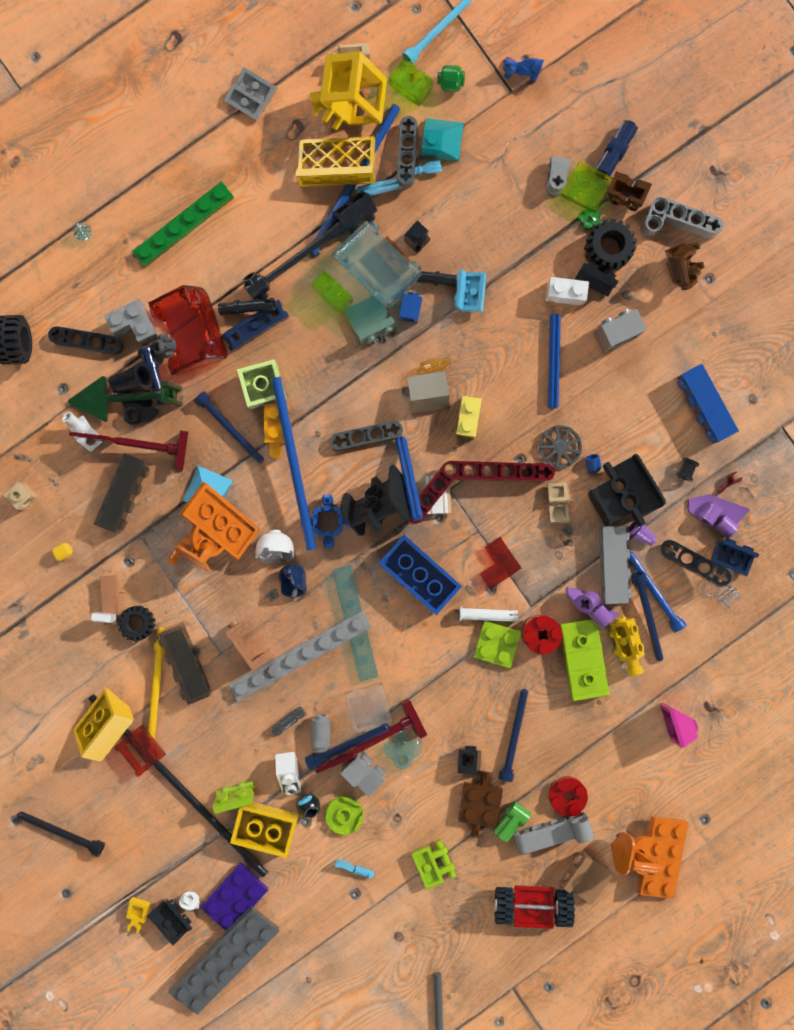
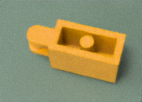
(273, 431)

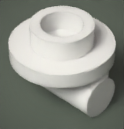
(189, 901)

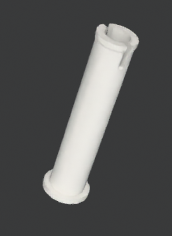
(487, 614)

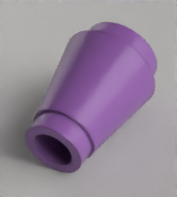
(642, 534)

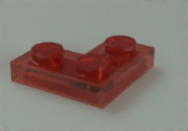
(503, 566)

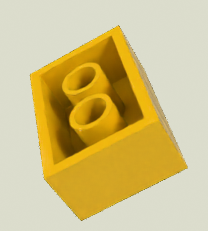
(265, 829)

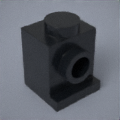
(417, 237)
(464, 765)

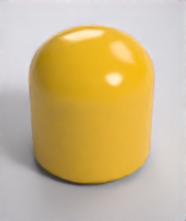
(62, 551)

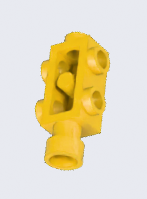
(628, 644)

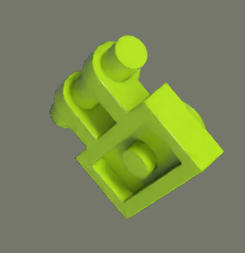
(234, 797)
(428, 867)

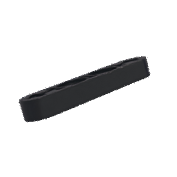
(86, 338)
(694, 565)

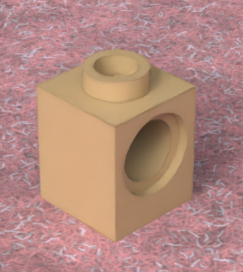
(21, 496)

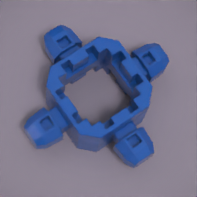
(328, 542)

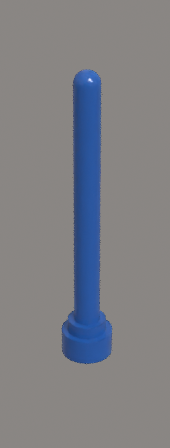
(676, 622)

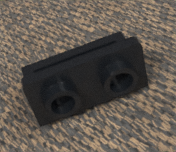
(597, 279)
(169, 920)

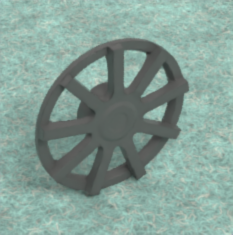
(560, 446)

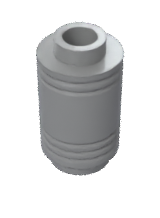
(320, 733)

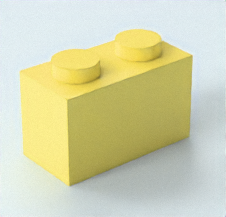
(468, 417)

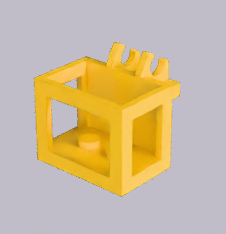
(341, 84)

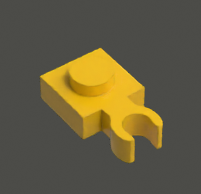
(137, 912)

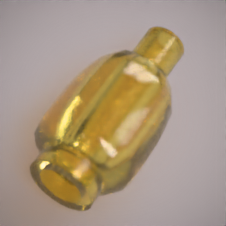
(433, 365)

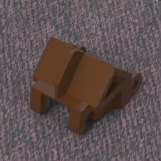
(682, 270)

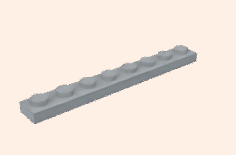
(300, 655)

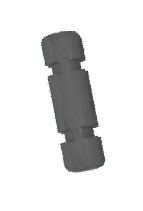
(288, 721)

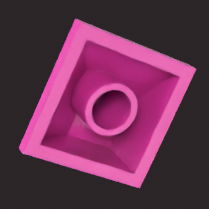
(680, 726)

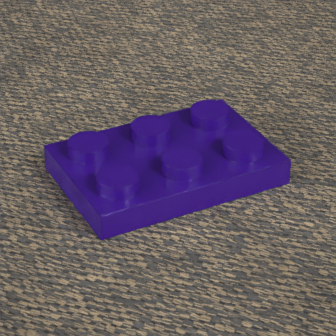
(234, 896)

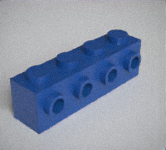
(707, 404)

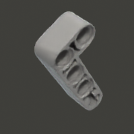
(684, 222)
(554, 833)

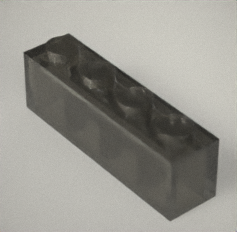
(121, 494)
(185, 663)

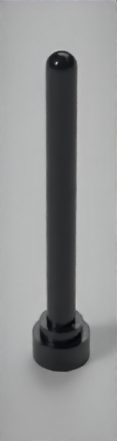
(94, 847)

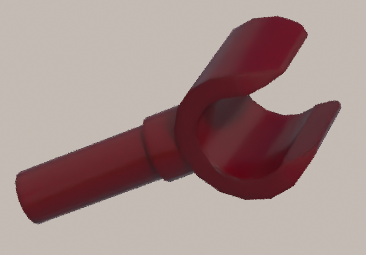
(730, 480)

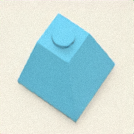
(216, 481)

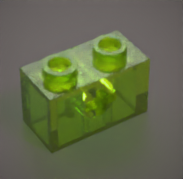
(416, 90)
(332, 292)

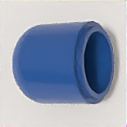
(593, 463)

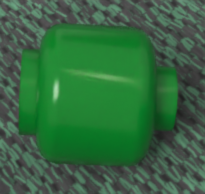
(451, 78)

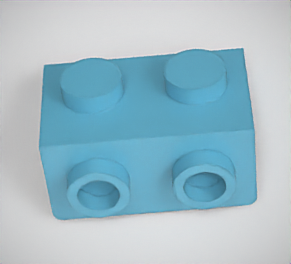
(470, 291)

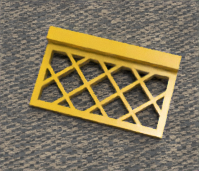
(336, 174)

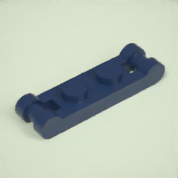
(254, 326)

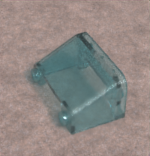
(377, 264)

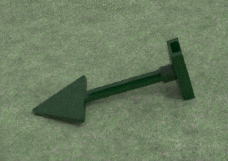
(95, 399)

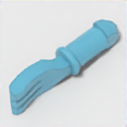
(429, 168)
(356, 869)

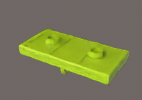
(584, 660)

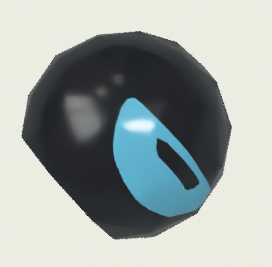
(308, 806)

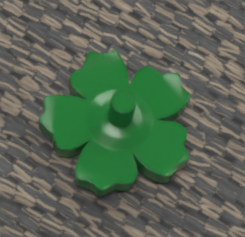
(589, 219)

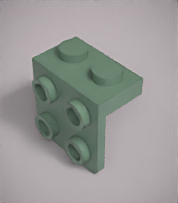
(369, 319)

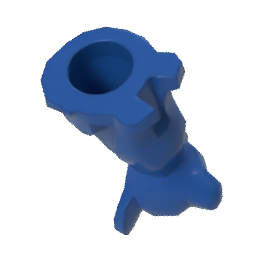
(528, 67)

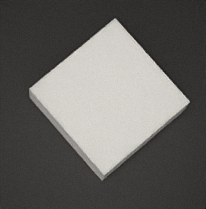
(103, 617)

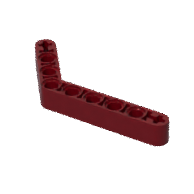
(478, 475)

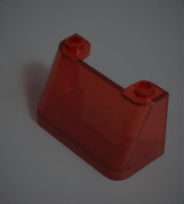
(192, 325)

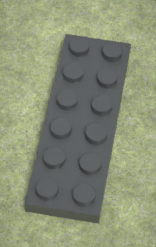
(224, 960)

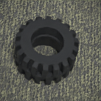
(617, 232)
(15, 340)

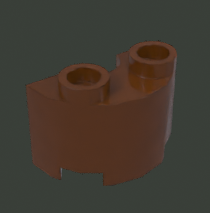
(628, 191)

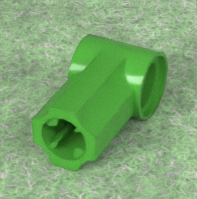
(515, 817)

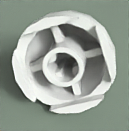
(274, 546)

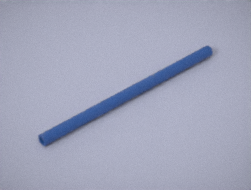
(348, 189)
(293, 463)

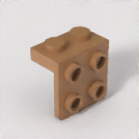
(586, 877)

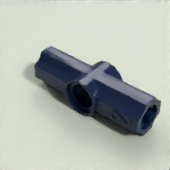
(617, 147)

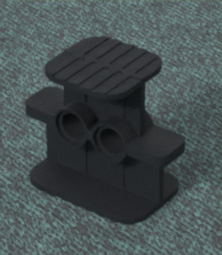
(637, 486)
(379, 502)

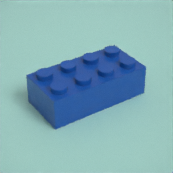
(420, 574)

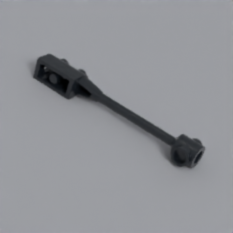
(347, 216)

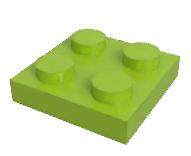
(497, 644)

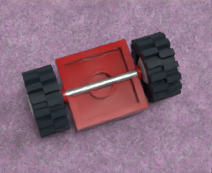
(534, 907)

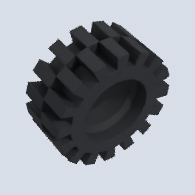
(125, 618)

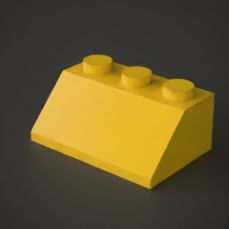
(102, 726)

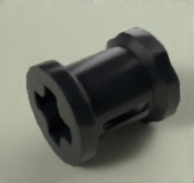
(687, 469)

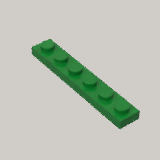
(183, 224)

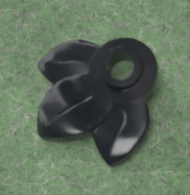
(143, 410)

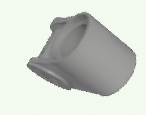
(557, 173)

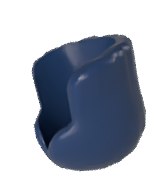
(296, 584)

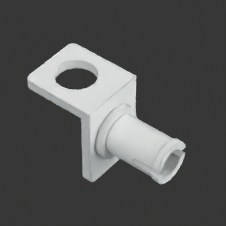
(80, 425)

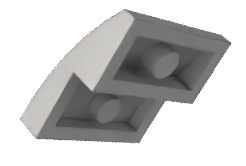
(250, 94)

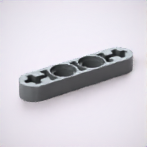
(409, 152)
(367, 439)

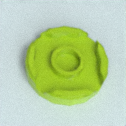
(344, 815)

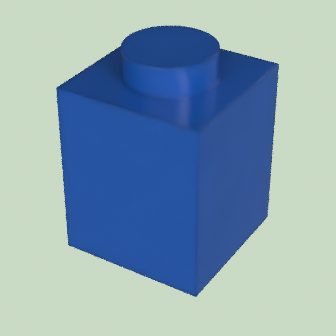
(410, 307)

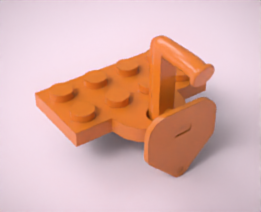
(214, 529)
(658, 856)

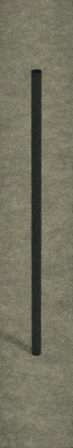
(201, 809)

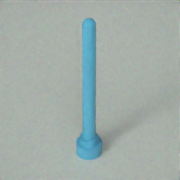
(411, 54)

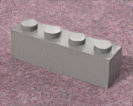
(614, 565)

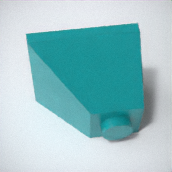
(442, 139)

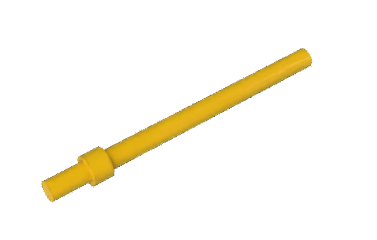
(155, 685)

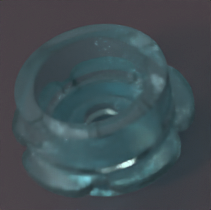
(82, 231)

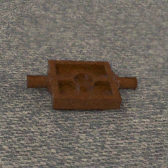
(480, 804)

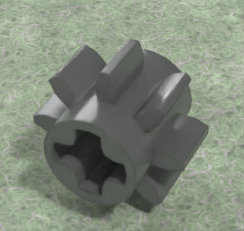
(164, 346)

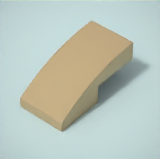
(558, 502)

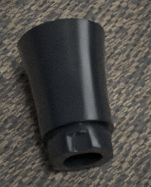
(131, 379)

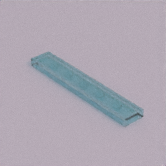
(350, 606)

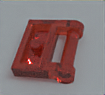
(146, 748)

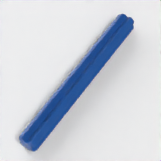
(554, 361)
(409, 480)

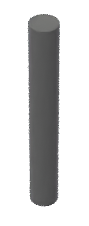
(438, 1001)

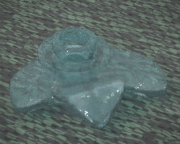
(403, 747)

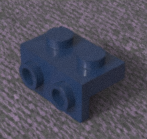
(733, 556)

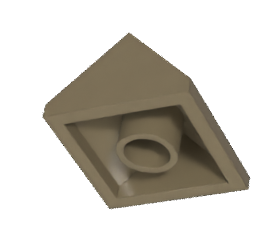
(428, 391)

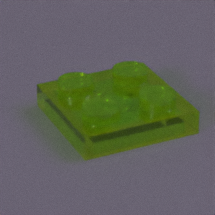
(586, 186)

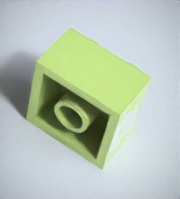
(257, 383)

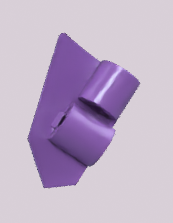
(717, 513)
(590, 603)

